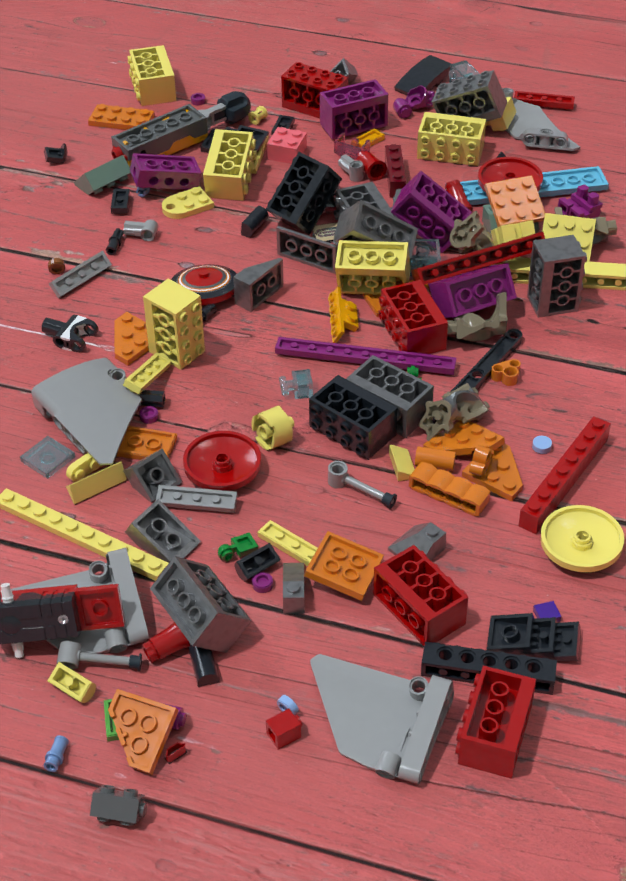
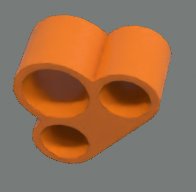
(506, 372)
(481, 460)

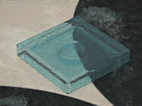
(47, 456)

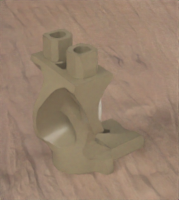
(470, 235)
(475, 328)

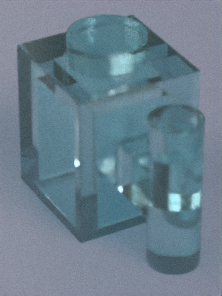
(300, 384)

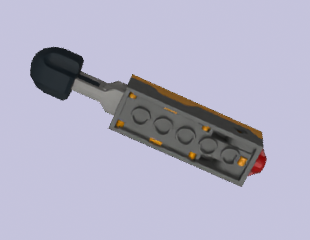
(179, 128)

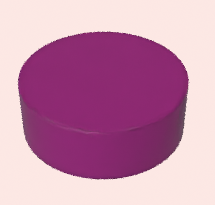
(198, 99)
(148, 415)
(262, 582)

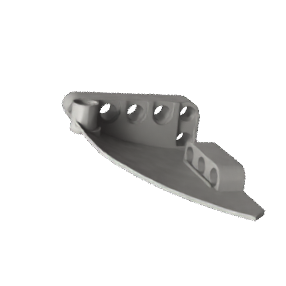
(89, 406)

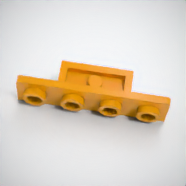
(342, 315)

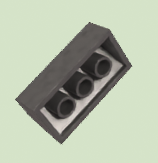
(306, 249)

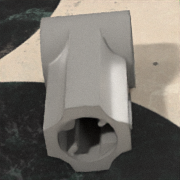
(352, 167)
(140, 229)

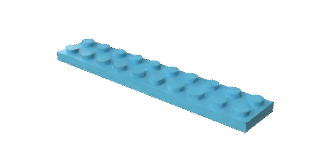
(554, 183)

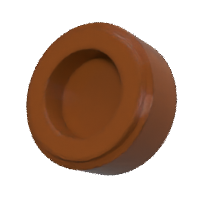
(56, 266)

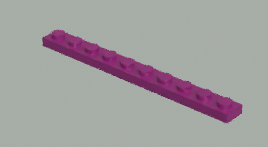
(360, 354)

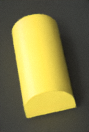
(72, 683)

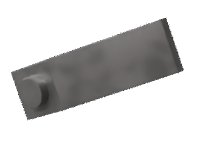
(293, 588)

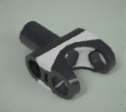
(70, 332)

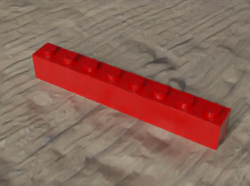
(476, 259)
(564, 475)

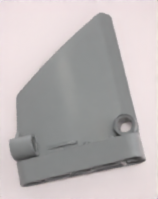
(115, 571)
(381, 717)

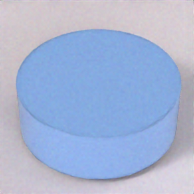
(542, 444)
(285, 702)

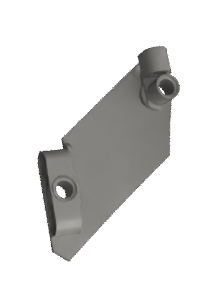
(536, 128)

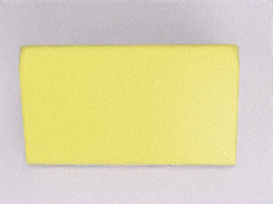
(401, 462)

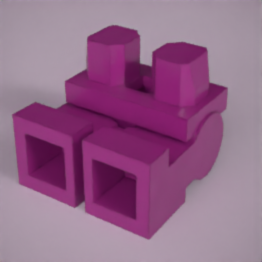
(581, 204)

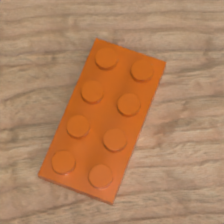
(119, 117)

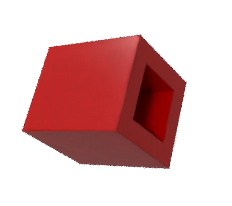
(284, 728)

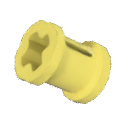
(256, 114)

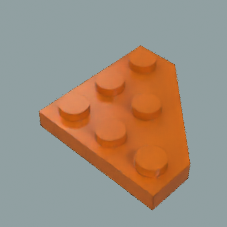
(130, 338)
(465, 438)
(501, 476)
(141, 728)

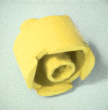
(273, 428)

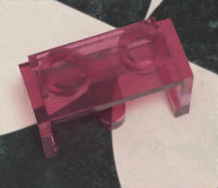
(352, 150)

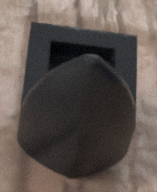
(56, 155)

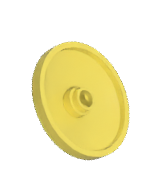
(582, 538)

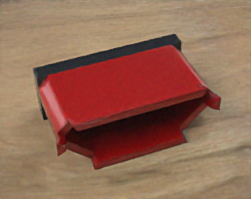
(175, 752)

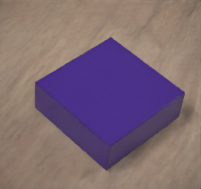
(547, 610)

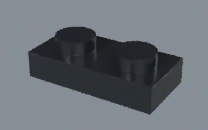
(283, 121)
(120, 201)

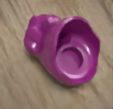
(420, 98)

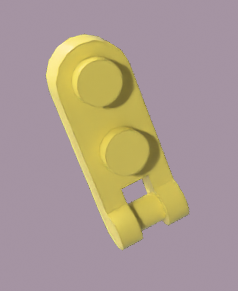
(82, 467)

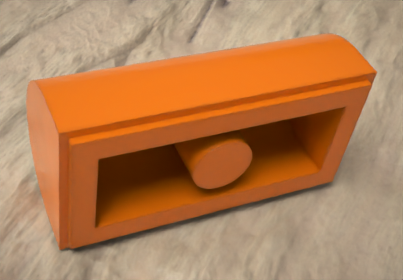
(438, 458)

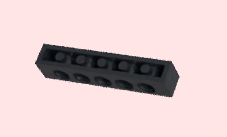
(463, 663)

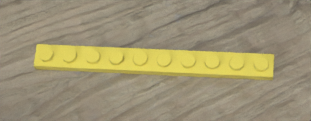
(79, 533)

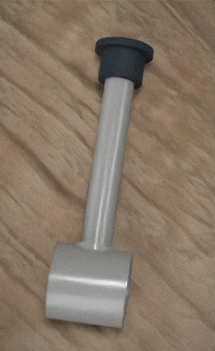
(339, 477)
(71, 655)

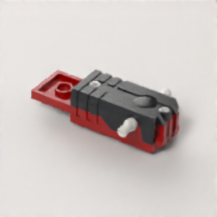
(57, 612)

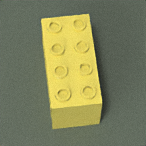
(152, 75)
(451, 138)
(229, 164)
(371, 266)
(174, 323)

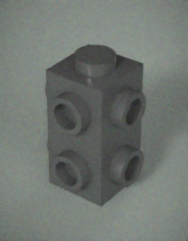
(118, 805)

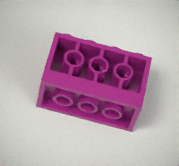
(354, 109)
(429, 209)
(472, 290)

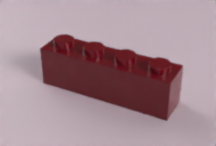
(395, 168)

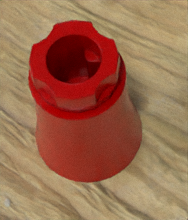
(372, 166)
(457, 191)
(165, 643)

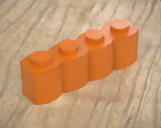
(452, 490)

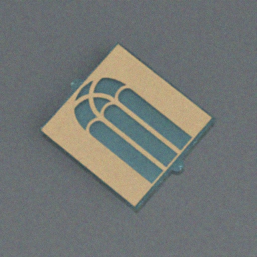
(325, 232)

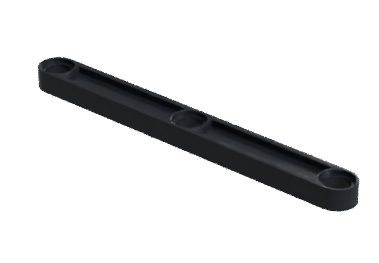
(497, 354)

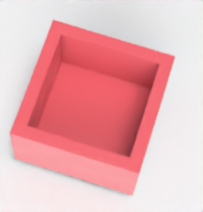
(286, 144)

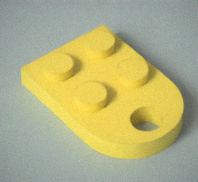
(186, 203)

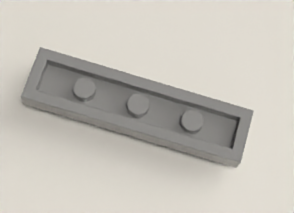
(80, 274)
(197, 498)

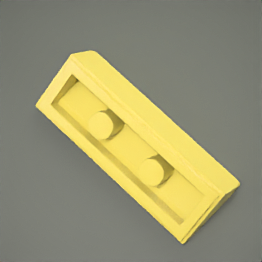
(96, 482)

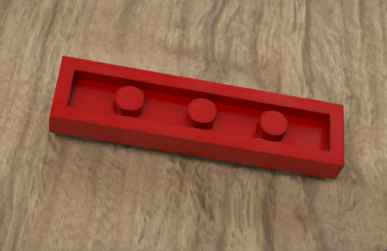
(546, 100)

